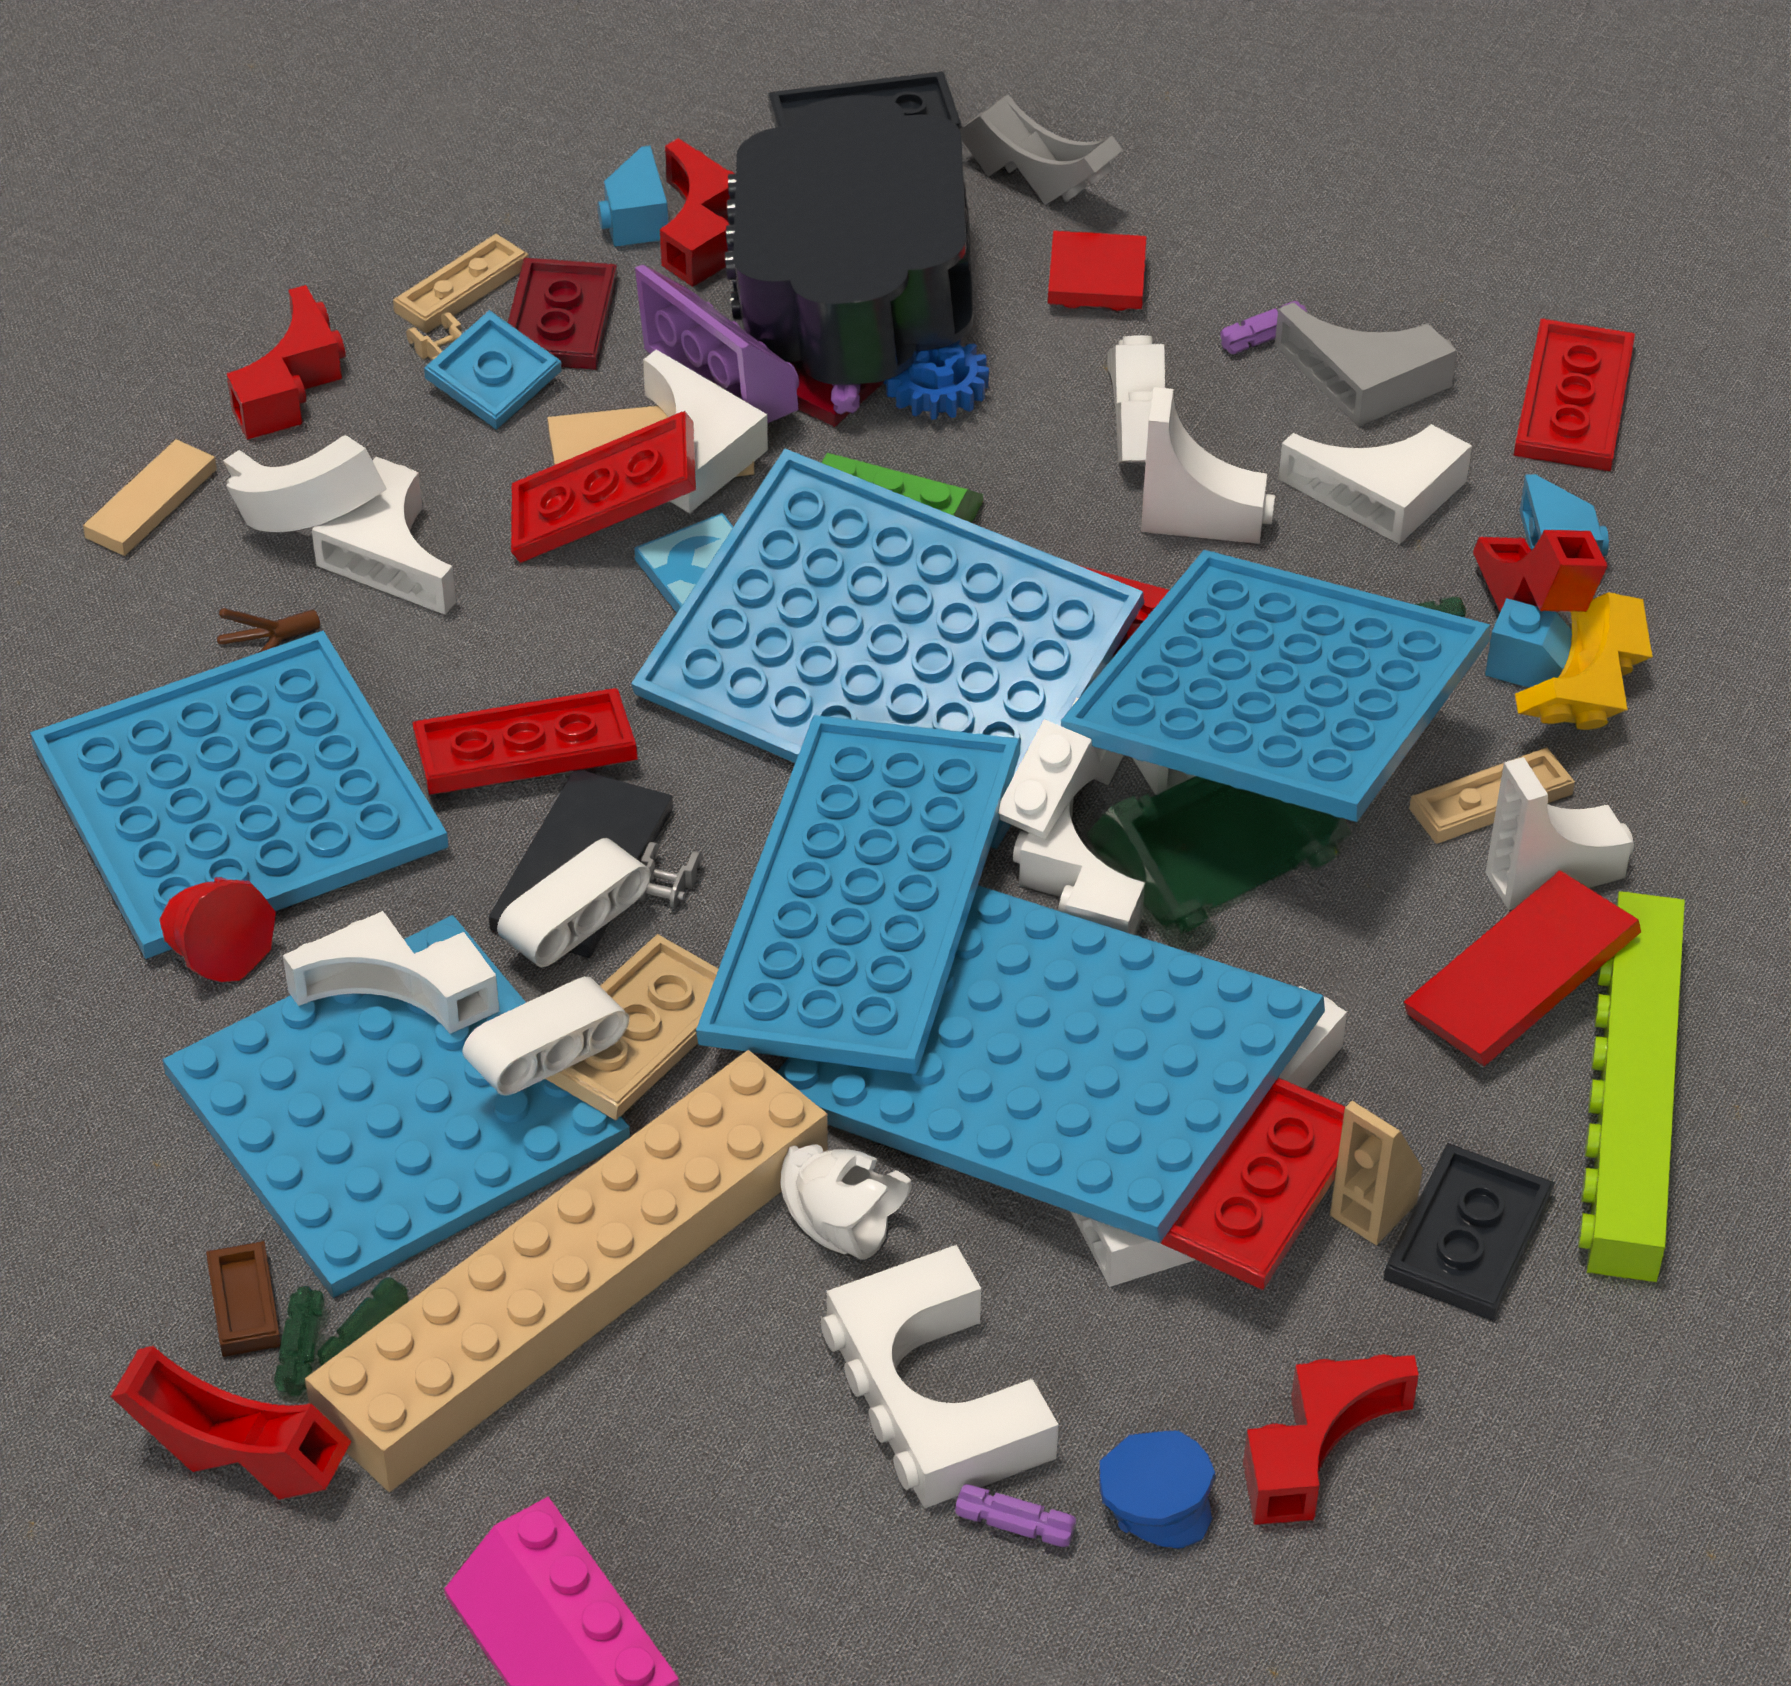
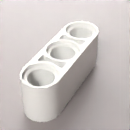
(573, 902)
(545, 1036)

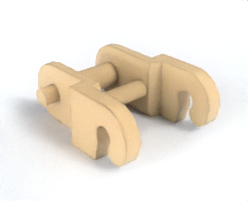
(425, 346)

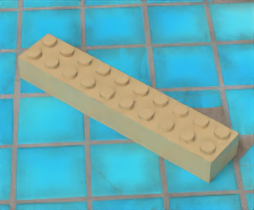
(564, 1270)

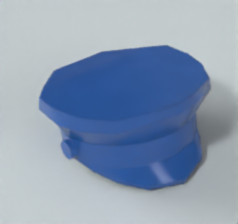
(1159, 1487)

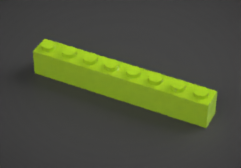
(1634, 1095)

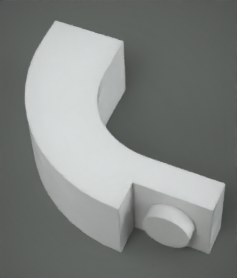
(305, 491)

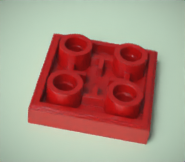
(1097, 270)

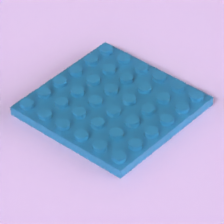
(1278, 684)
(238, 776)
(376, 1127)

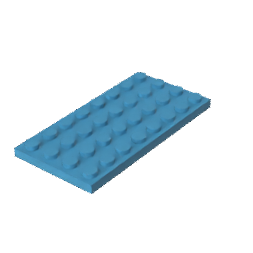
(860, 895)

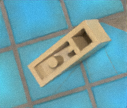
(1374, 1175)

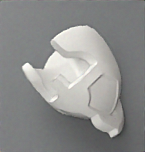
(841, 1197)

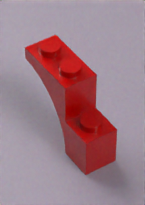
(696, 238)
(271, 389)
(1553, 576)
(1327, 1404)
(205, 1427)

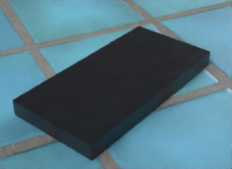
(913, 93)
(582, 814)

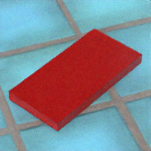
(1574, 395)
(603, 486)
(524, 741)
(1522, 967)
(1263, 1186)

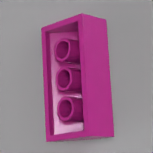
(550, 1610)

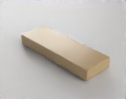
(460, 283)
(149, 497)
(1472, 800)

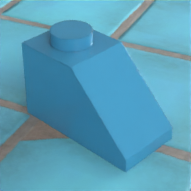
(634, 201)
(1553, 508)
(1527, 645)

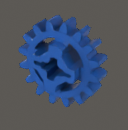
(941, 381)

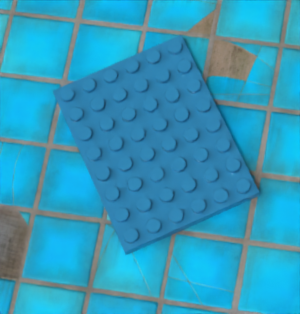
(883, 615)
(1077, 1065)

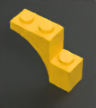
(1602, 650)

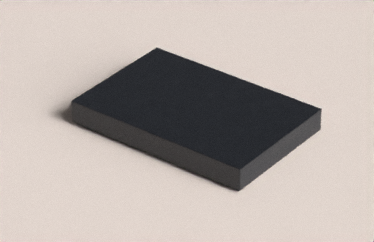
(1469, 1231)

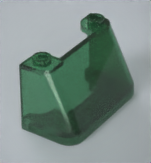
(1210, 845)

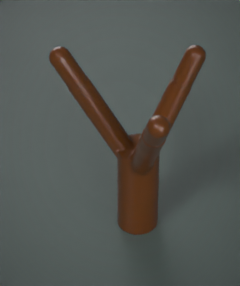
(275, 630)

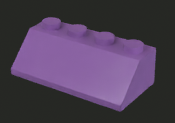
(712, 345)

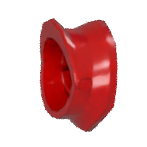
(219, 928)

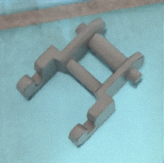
(684, 879)

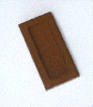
(243, 1299)

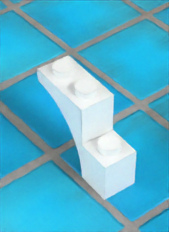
(1134, 371)
(1051, 775)
(1084, 883)
(372, 958)

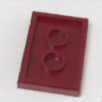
(564, 307)

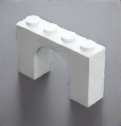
(933, 1441)

